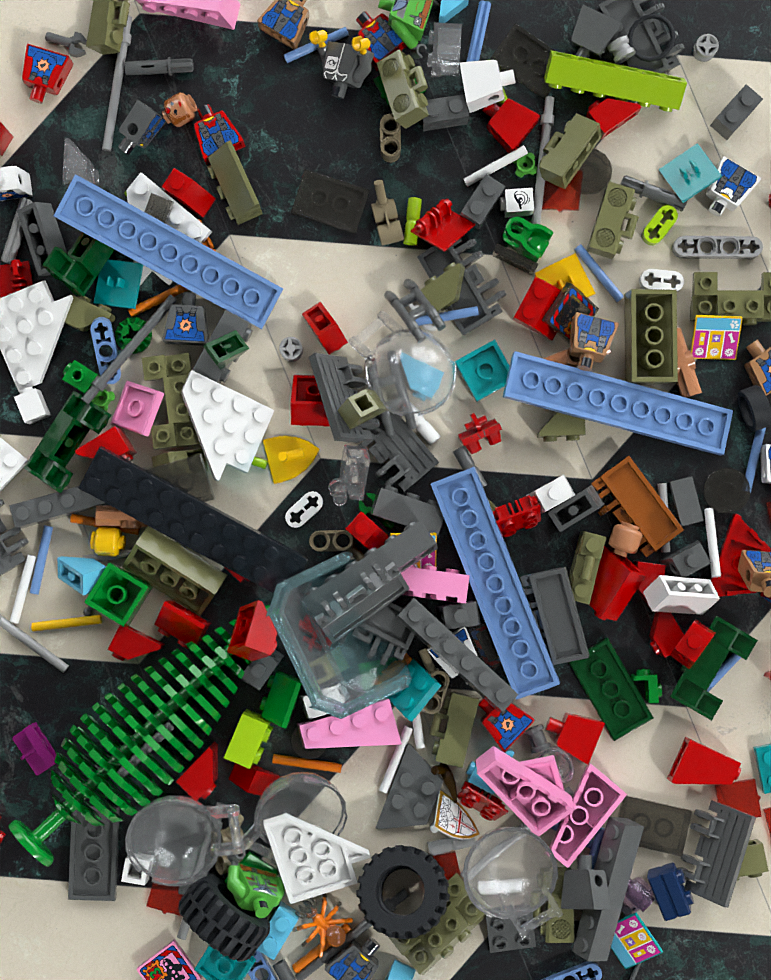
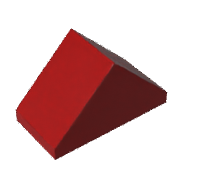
(253, 779)

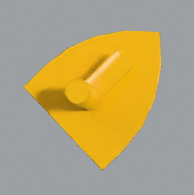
(288, 456)

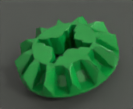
(124, 330)

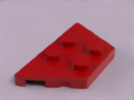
(738, 538)

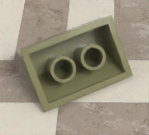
(233, 184)

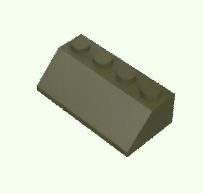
(651, 336)
(174, 570)

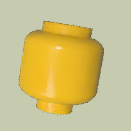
(107, 541)

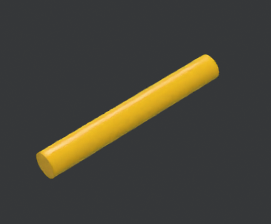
(66, 623)

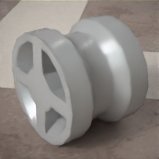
(709, 44)
(621, 49)
(290, 345)

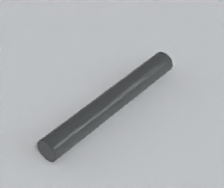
(145, 748)

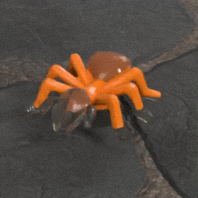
(324, 926)

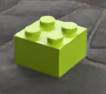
(247, 739)

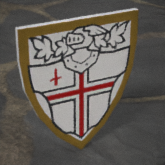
(453, 819)

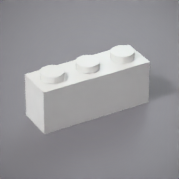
(681, 595)

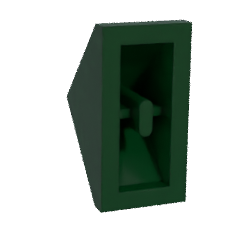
(226, 348)

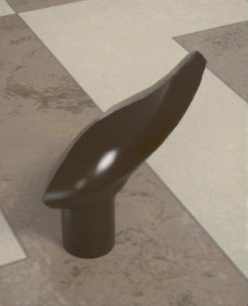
(448, 778)

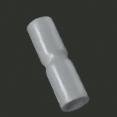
(448, 844)

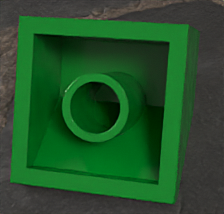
(118, 594)
(281, 698)

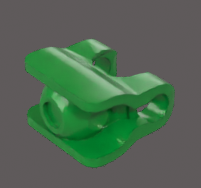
(531, 238)

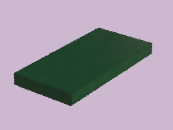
(611, 690)

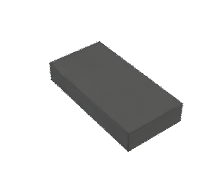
(686, 501)

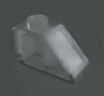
(77, 163)

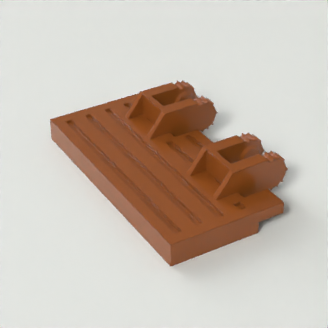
(638, 504)

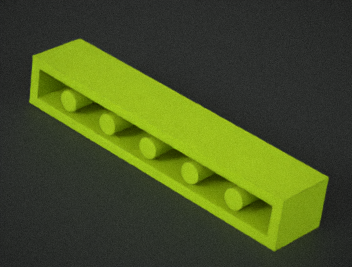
(615, 80)

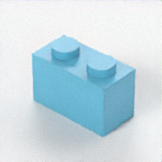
(281, 925)

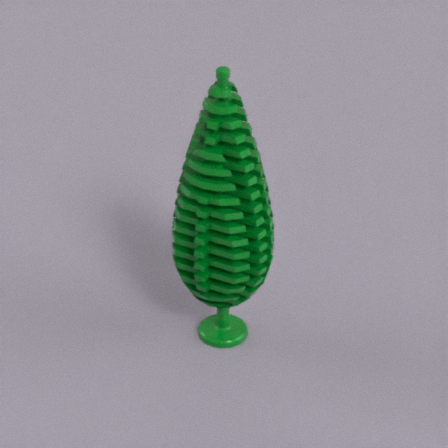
(98, 777)

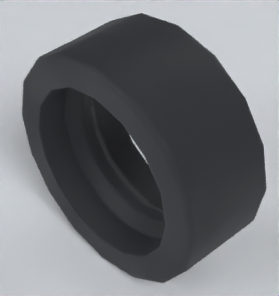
(754, 408)

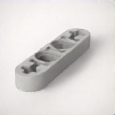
(717, 247)

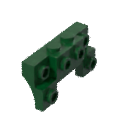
(80, 265)
(62, 440)
(694, 682)

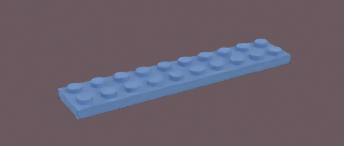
(167, 251)
(617, 403)
(495, 583)

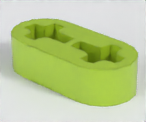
(663, 228)

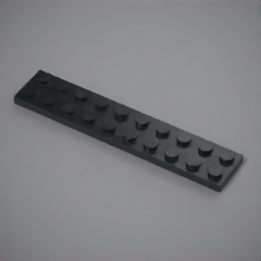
(190, 521)

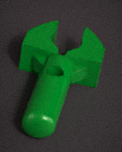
(388, 524)

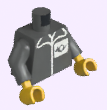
(343, 63)

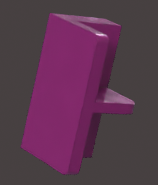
(35, 748)

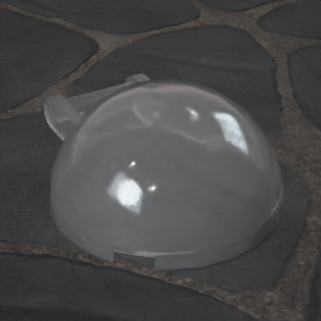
(406, 373)
(301, 796)
(180, 839)
(511, 876)

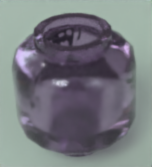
(638, 895)

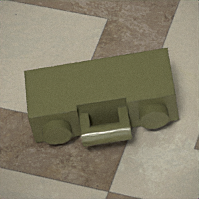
(107, 25)
(401, 90)
(569, 150)
(607, 227)
(585, 565)
(455, 739)
(562, 928)

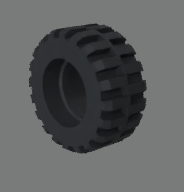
(372, 884)
(220, 921)

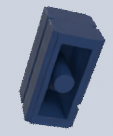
(669, 891)

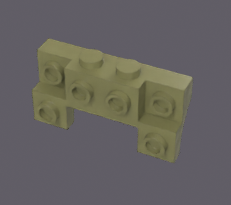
(750, 304)
(173, 372)
(453, 927)

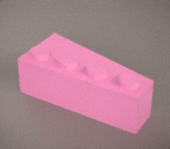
(213, 12)
(435, 584)
(366, 727)
(524, 791)
(593, 804)

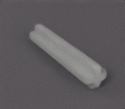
(15, 235)

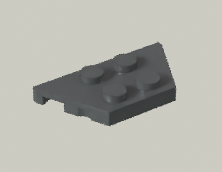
(411, 793)

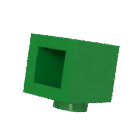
(79, 376)

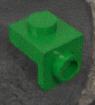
(653, 689)

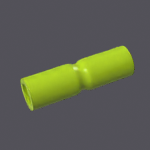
(412, 216)

